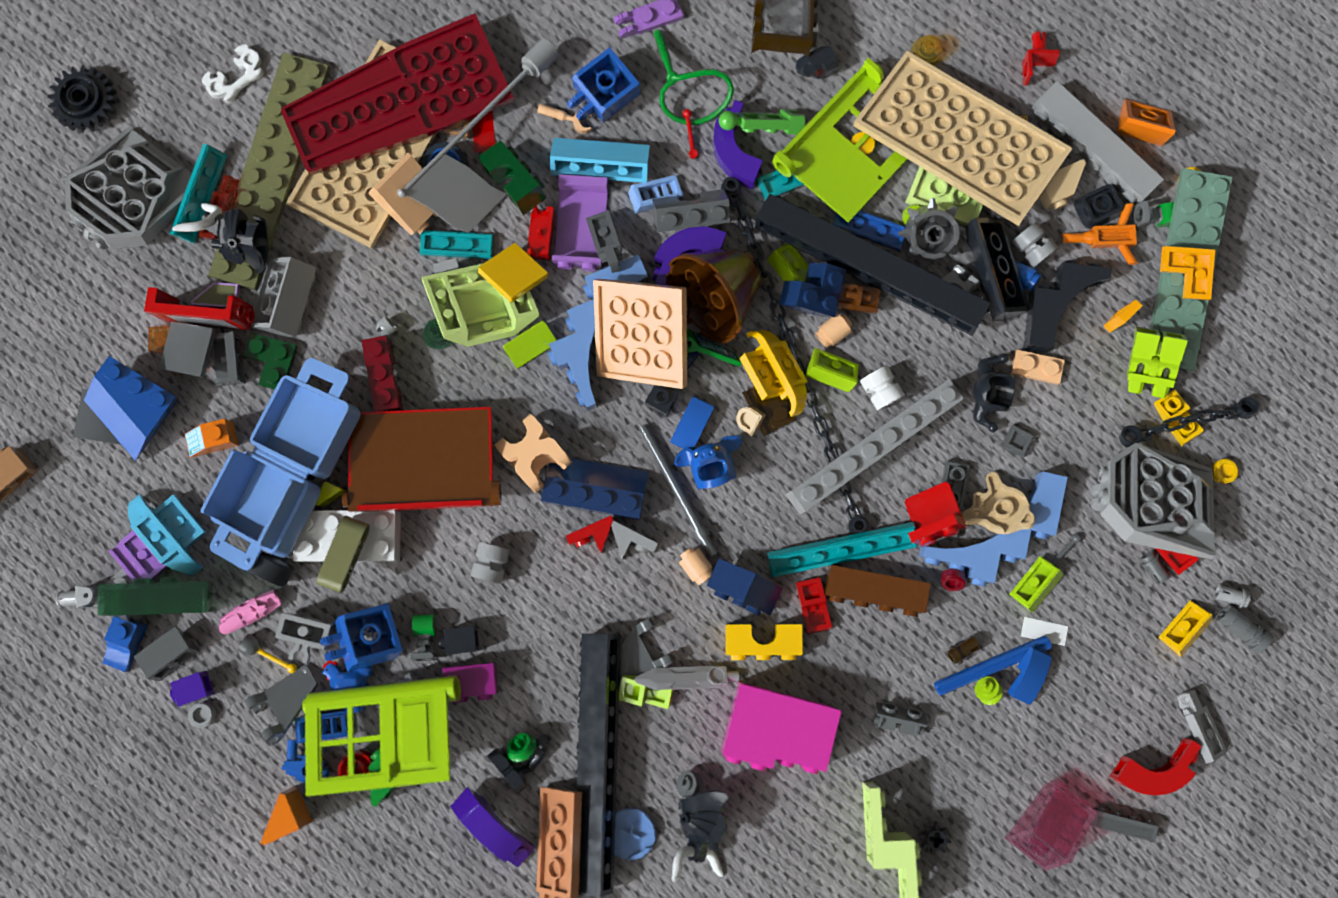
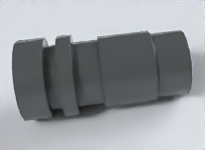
(1241, 626)

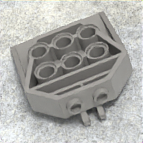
(111, 222)
(1167, 491)

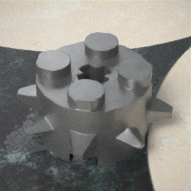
(938, 243)

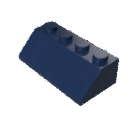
(596, 488)

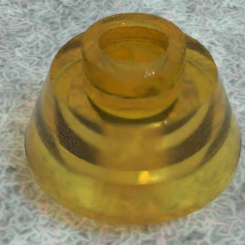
(928, 49)

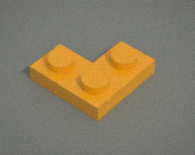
(1195, 264)

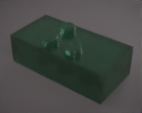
(152, 598)

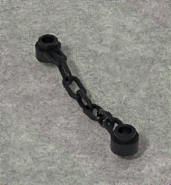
(1136, 435)

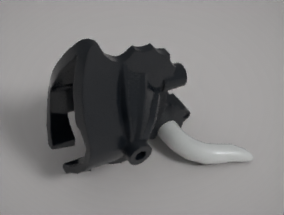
(238, 237)
(704, 826)

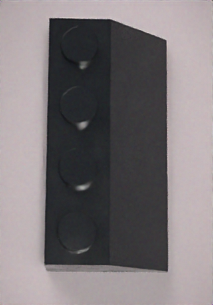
(996, 268)

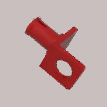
(1038, 56)

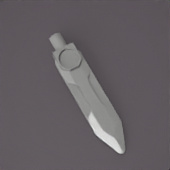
(687, 677)

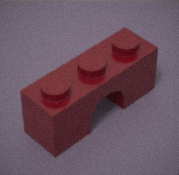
(382, 382)

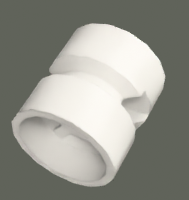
(882, 387)

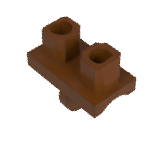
(859, 298)

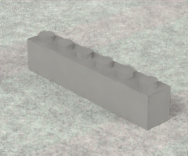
(1096, 143)

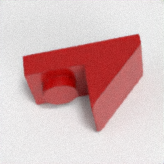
(599, 530)

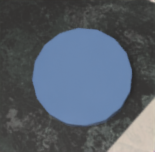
(633, 833)

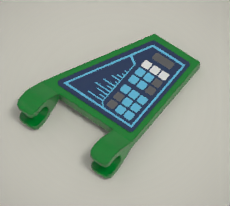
(710, 348)

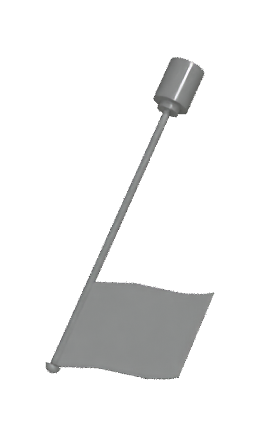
(452, 187)

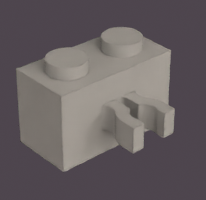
(303, 632)

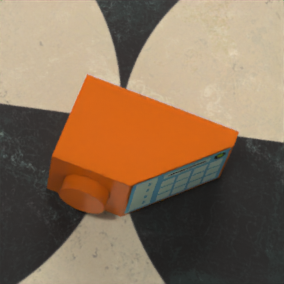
(211, 437)

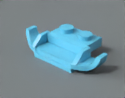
(167, 532)

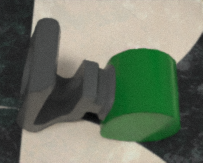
(1159, 214)
(424, 628)

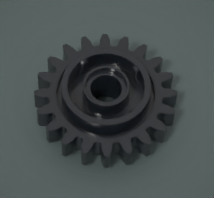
(92, 109)

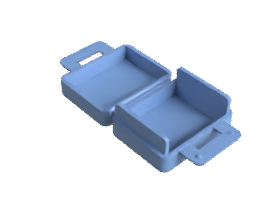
(266, 490)

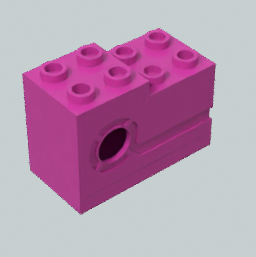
(780, 727)

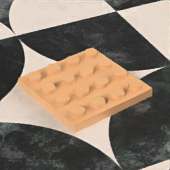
(641, 332)

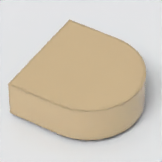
(750, 419)

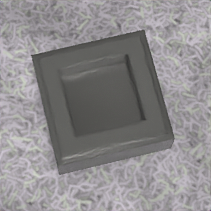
(1017, 441)

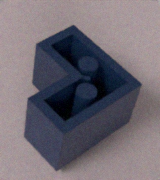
(818, 293)
(744, 587)

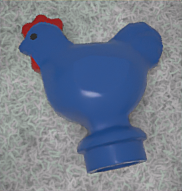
(345, 680)

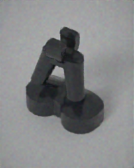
(515, 775)

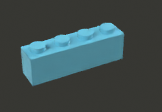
(600, 159)

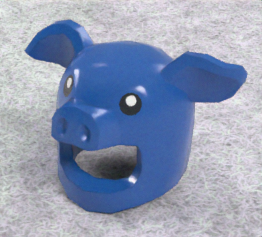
(711, 463)

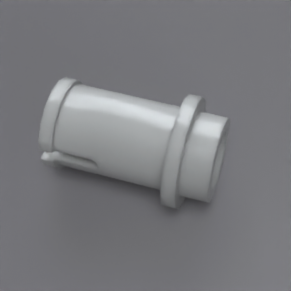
(1237, 597)

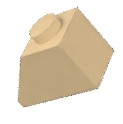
(1062, 186)

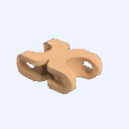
(533, 453)

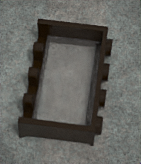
(784, 26)

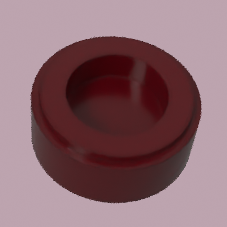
(953, 580)

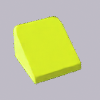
(328, 494)

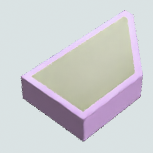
(216, 295)

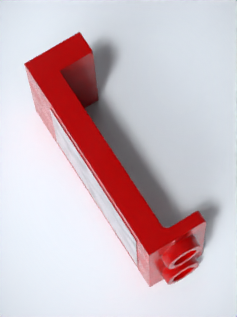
(168, 308)

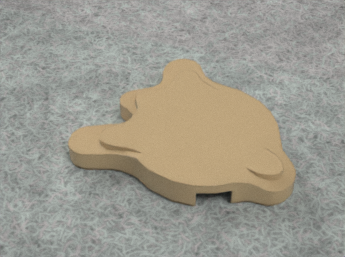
(1000, 508)

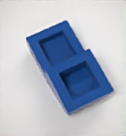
(692, 423)
(1033, 670)

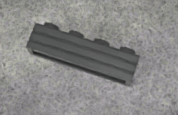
(1125, 825)

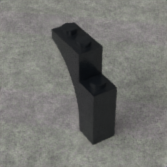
(1049, 304)

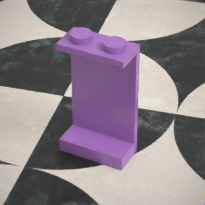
(578, 199)

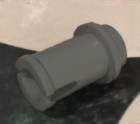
(1155, 567)

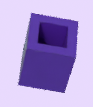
(191, 689)

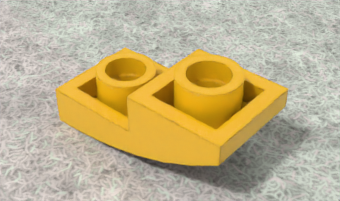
(1175, 406)

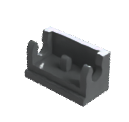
(228, 359)
(166, 654)

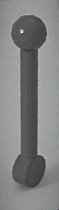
(1076, 538)

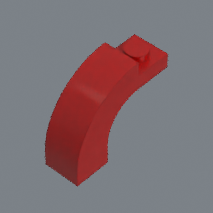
(1162, 780)

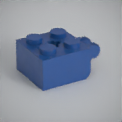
(603, 101)
(355, 649)

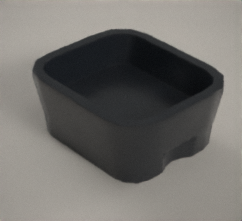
(1098, 206)

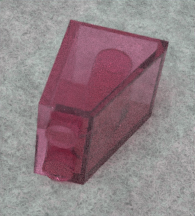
(1052, 826)

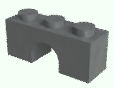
(676, 214)

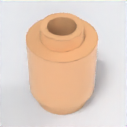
(834, 330)
(696, 565)

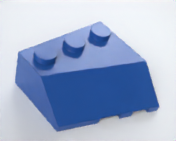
(128, 405)

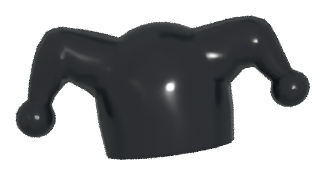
(992, 391)

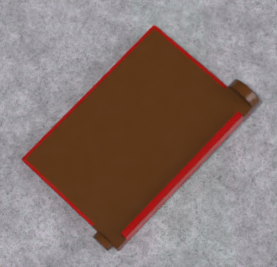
(421, 460)

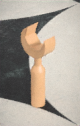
(562, 115)

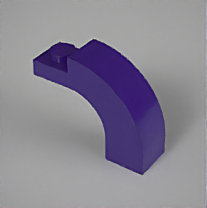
(729, 156)
(686, 241)
(490, 829)

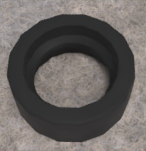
(272, 569)

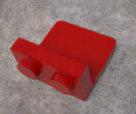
(934, 514)

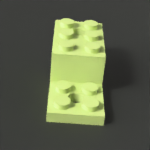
(892, 848)

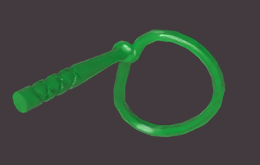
(673, 77)

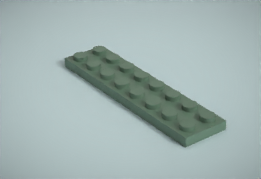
(1194, 223)

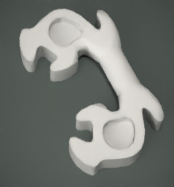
(217, 86)

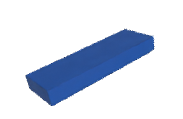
(874, 229)

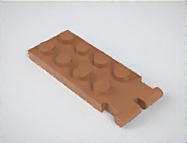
(559, 843)

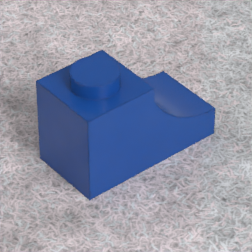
(123, 642)

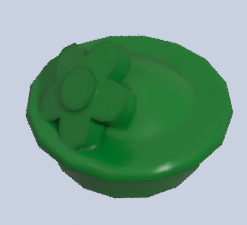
(521, 747)

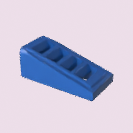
(300, 726)

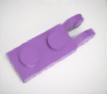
(649, 17)

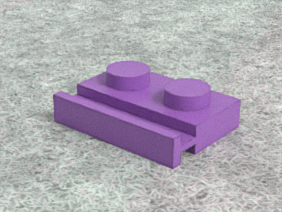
(136, 558)

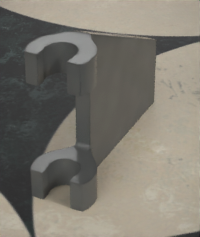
(635, 656)
(284, 700)

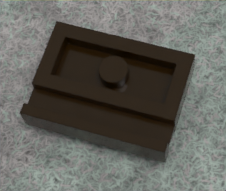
(775, 409)

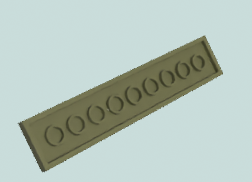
(271, 161)

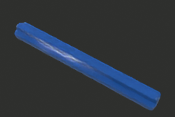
(989, 666)

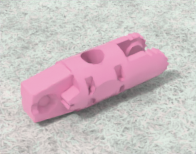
(249, 612)

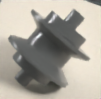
(689, 784)

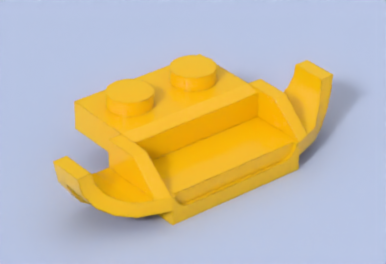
(775, 371)

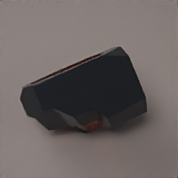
(818, 64)

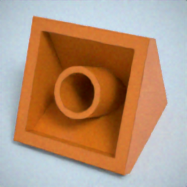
(1145, 122)
(287, 816)

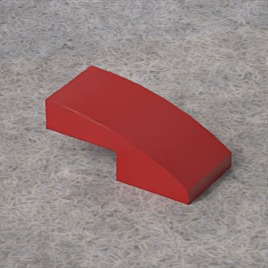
(813, 606)

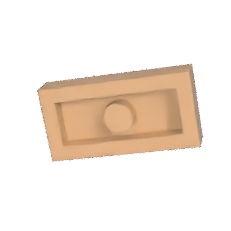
(1037, 367)

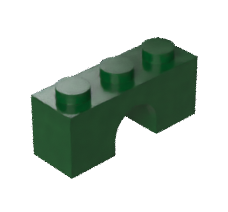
(523, 189)

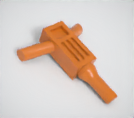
(1113, 236)

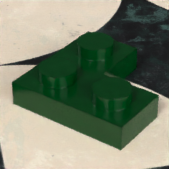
(276, 355)

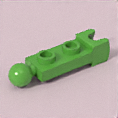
(786, 120)

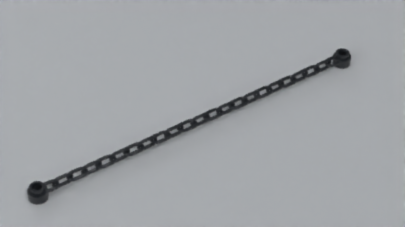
(736, 191)

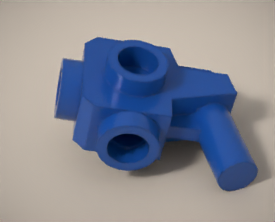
(296, 764)

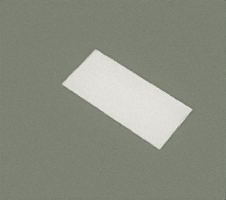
(1037, 628)

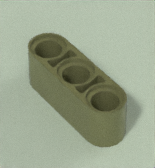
(343, 554)

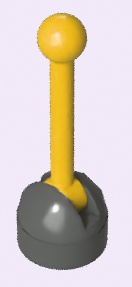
(251, 646)

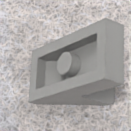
(625, 536)

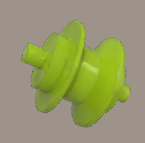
(988, 690)

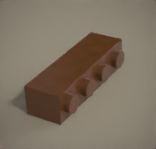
(876, 589)

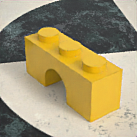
(786, 642)

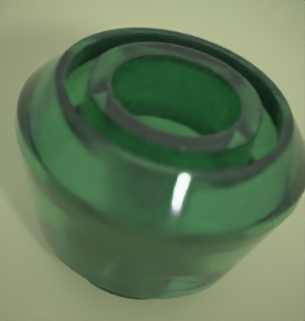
(433, 340)

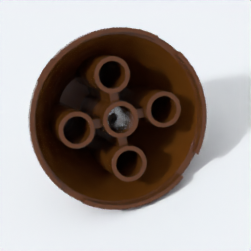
(718, 289)

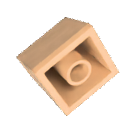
(405, 210)

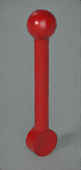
(693, 154)

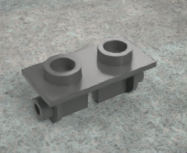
(910, 720)

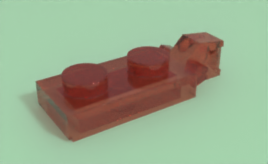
(224, 198)

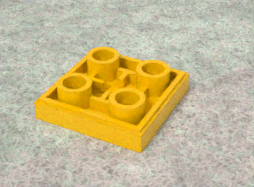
(512, 272)

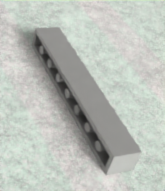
(874, 447)

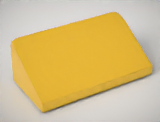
(1186, 628)

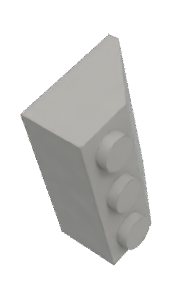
(283, 296)

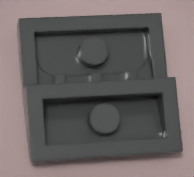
(187, 349)
(89, 425)

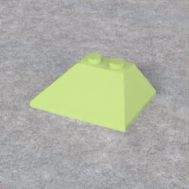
(473, 310)

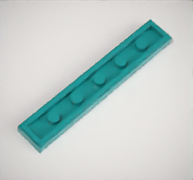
(840, 550)

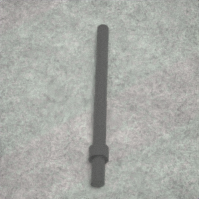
(701, 533)

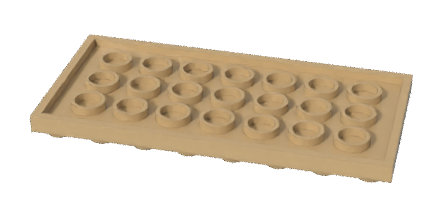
(962, 137)
(341, 194)

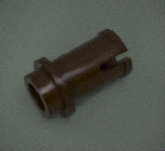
(963, 650)

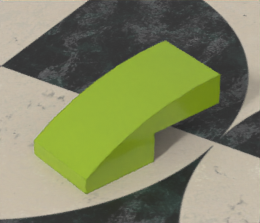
(639, 694)

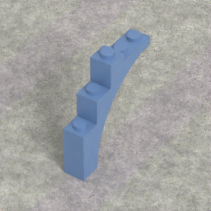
(576, 348)
(984, 557)

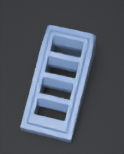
(636, 189)

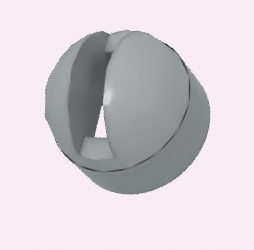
(387, 326)

